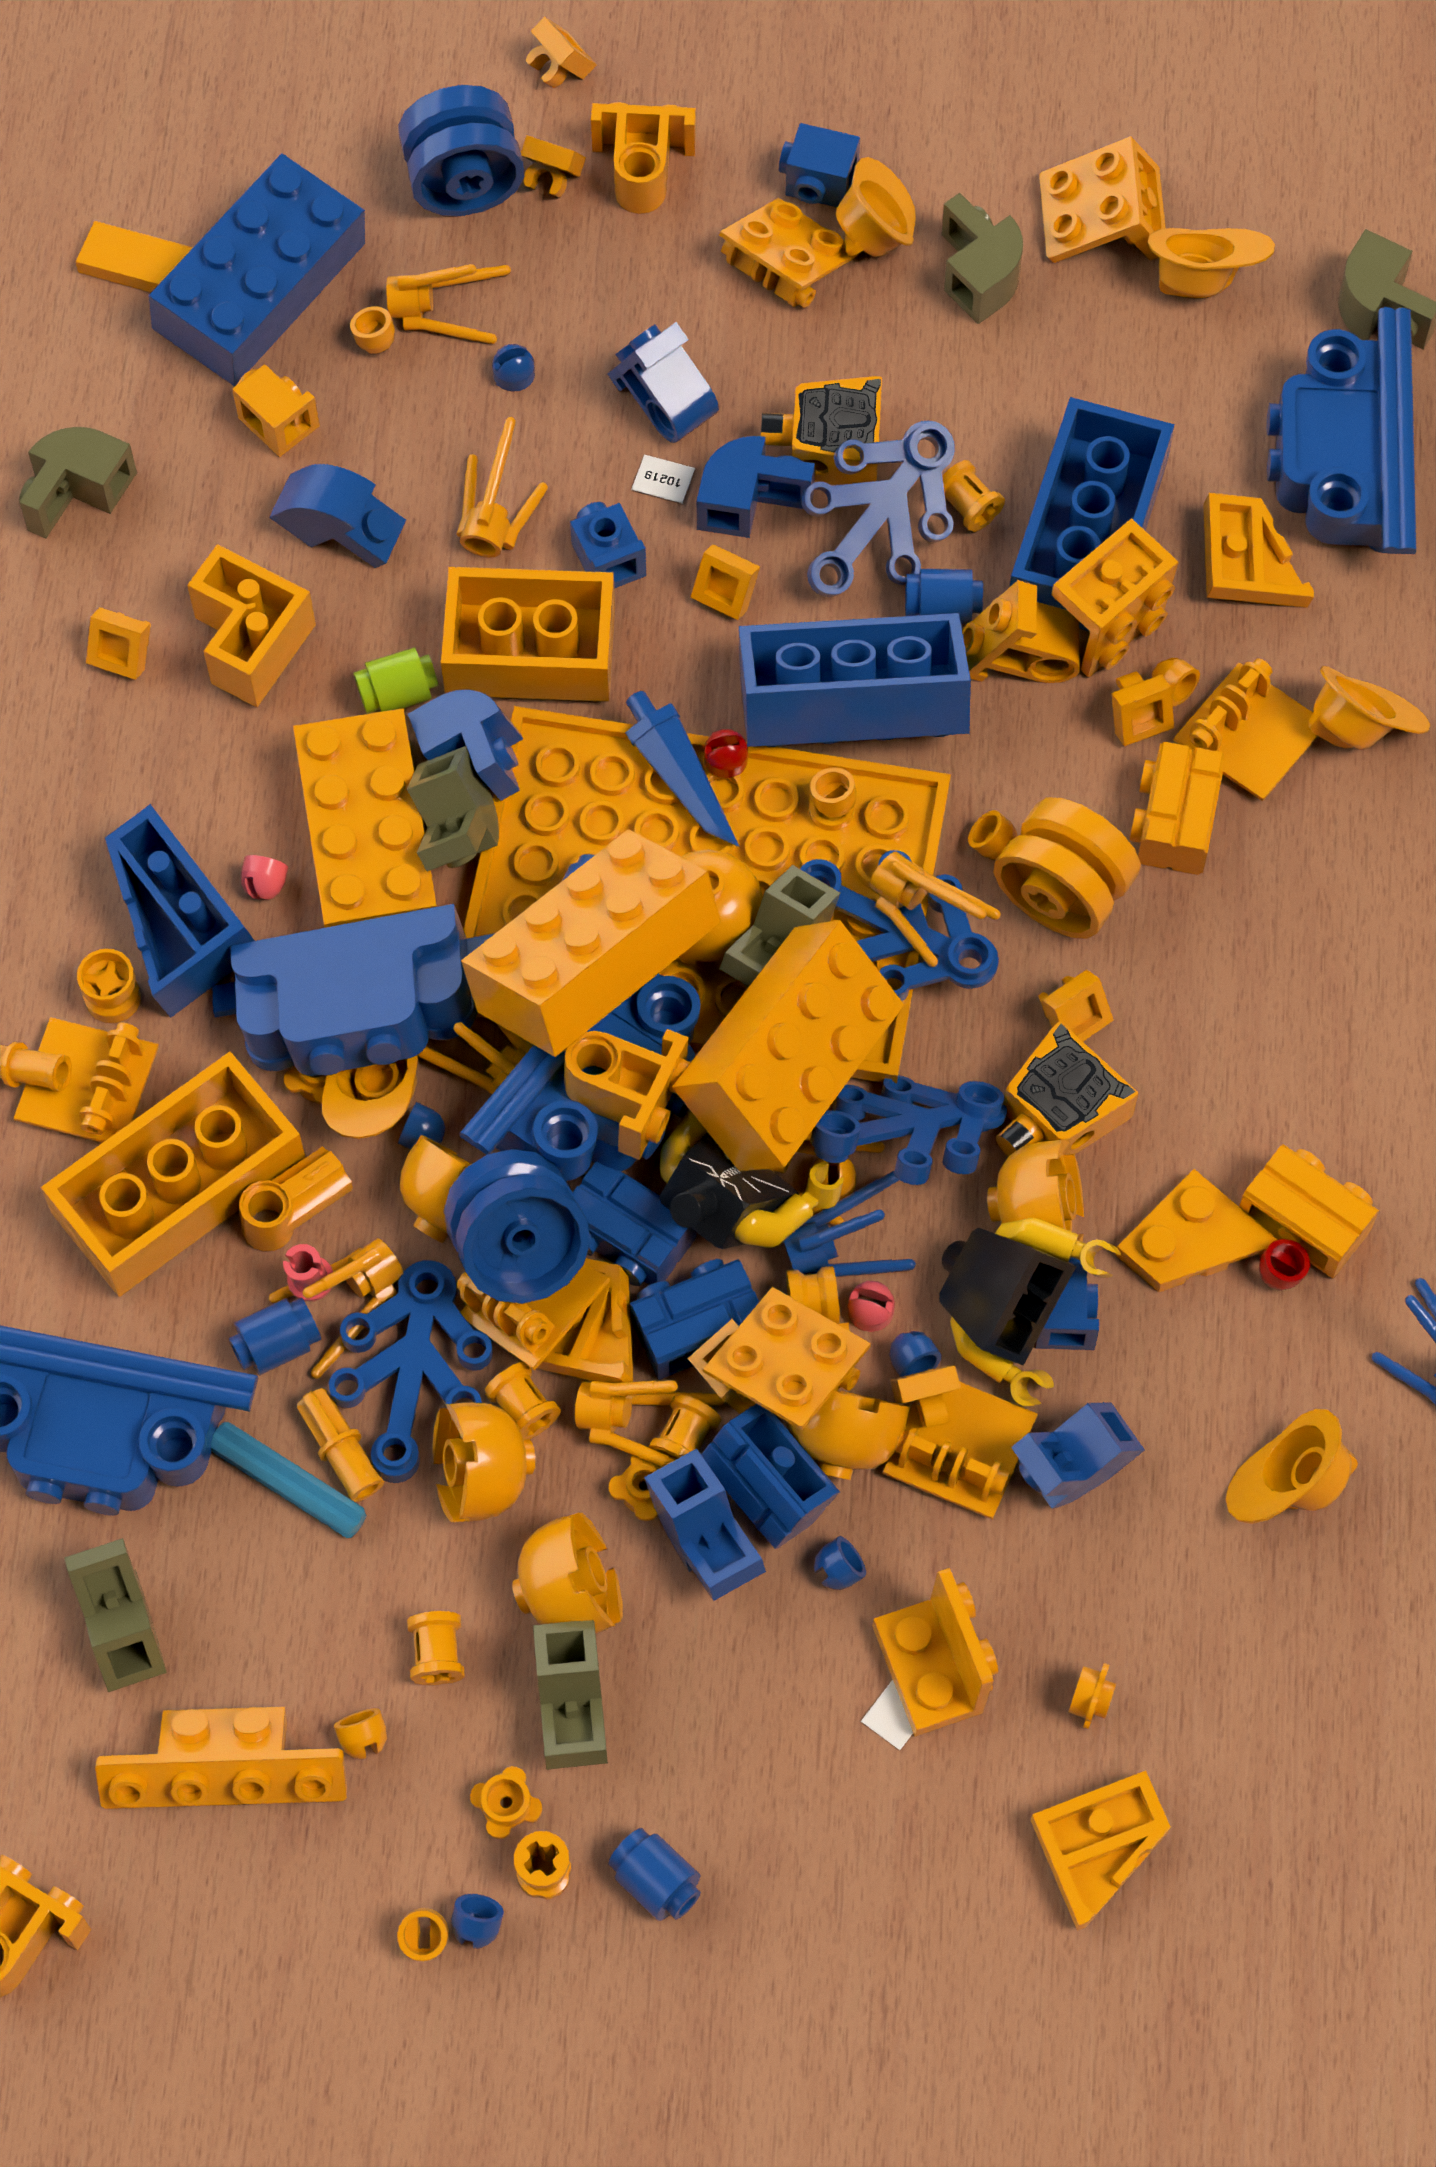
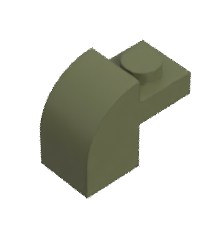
(988, 258)
(1375, 281)
(74, 465)
(455, 809)
(788, 903)
(116, 1615)
(570, 1694)

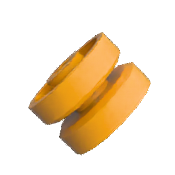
(1067, 867)

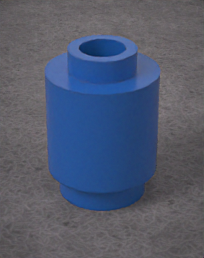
(943, 593)
(274, 1335)
(655, 1875)

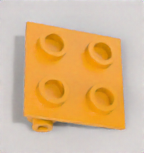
(784, 250)
(1253, 727)
(104, 1082)
(536, 1326)
(788, 1358)
(969, 1455)

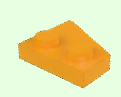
(1247, 554)
(1191, 1235)
(600, 1340)
(1100, 1841)

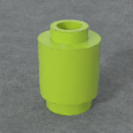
(396, 681)

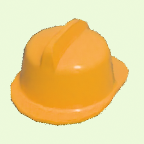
(876, 211)
(1205, 260)
(1360, 713)
(368, 1098)
(1295, 1470)

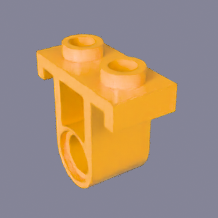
(642, 148)
(1023, 638)
(631, 1089)
(29, 1921)

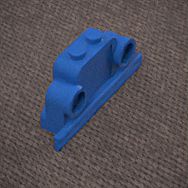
(1350, 438)
(351, 992)
(539, 1117)
(107, 1419)

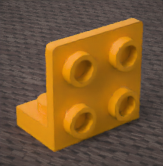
(1102, 199)
(1118, 593)
(937, 1658)

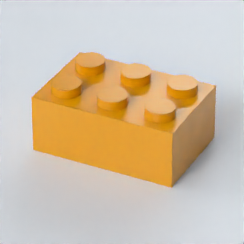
(529, 633)

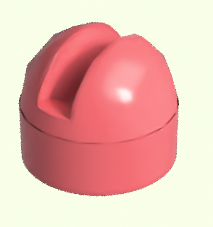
(263, 876)
(867, 1314)

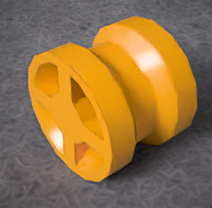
(816, 1291)

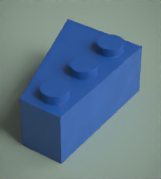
(175, 912)

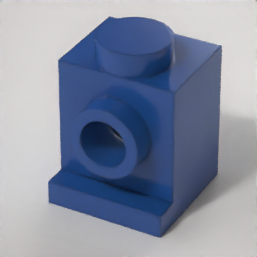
(608, 543)
(1074, 1318)

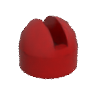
(729, 759)
(1284, 1264)

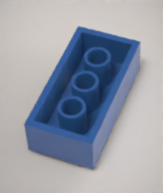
(257, 269)
(1096, 480)
(854, 680)

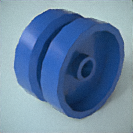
(461, 150)
(516, 1226)

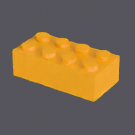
(363, 817)
(591, 942)
(788, 1046)
(172, 1173)

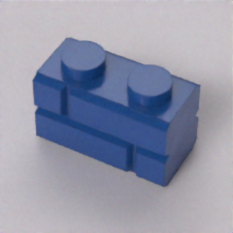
(631, 1225)
(684, 1316)
(769, 1475)

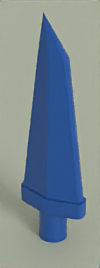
(670, 753)

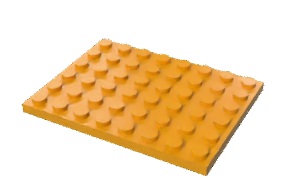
(591, 785)

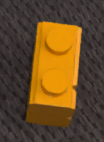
(1179, 809)
(1308, 1206)

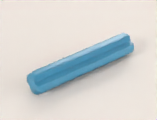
(288, 1480)

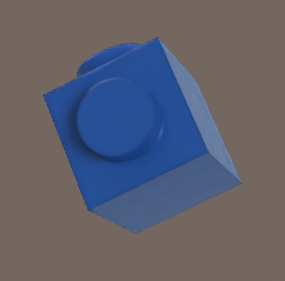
(819, 164)

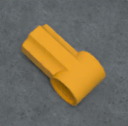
(295, 1195)

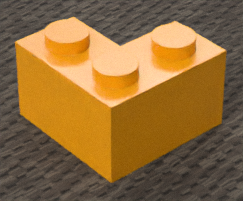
(257, 622)

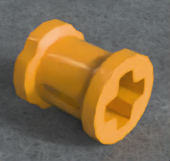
(971, 496)
(522, 1400)
(686, 1427)
(435, 1648)
(548, 1847)

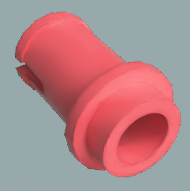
(305, 1269)

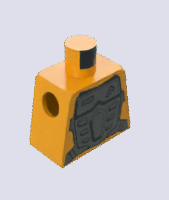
(824, 419)
(1064, 1095)

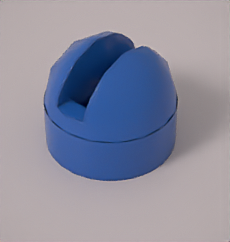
(513, 367)
(424, 1122)
(913, 1353)
(840, 1563)
(476, 1919)

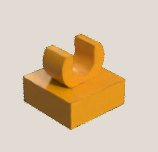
(561, 50)
(550, 159)
(725, 582)
(118, 643)
(1141, 707)
(1078, 1005)
(927, 1392)

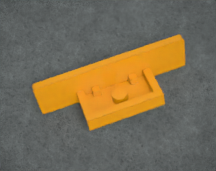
(221, 1760)

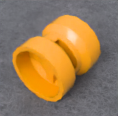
(103, 974)

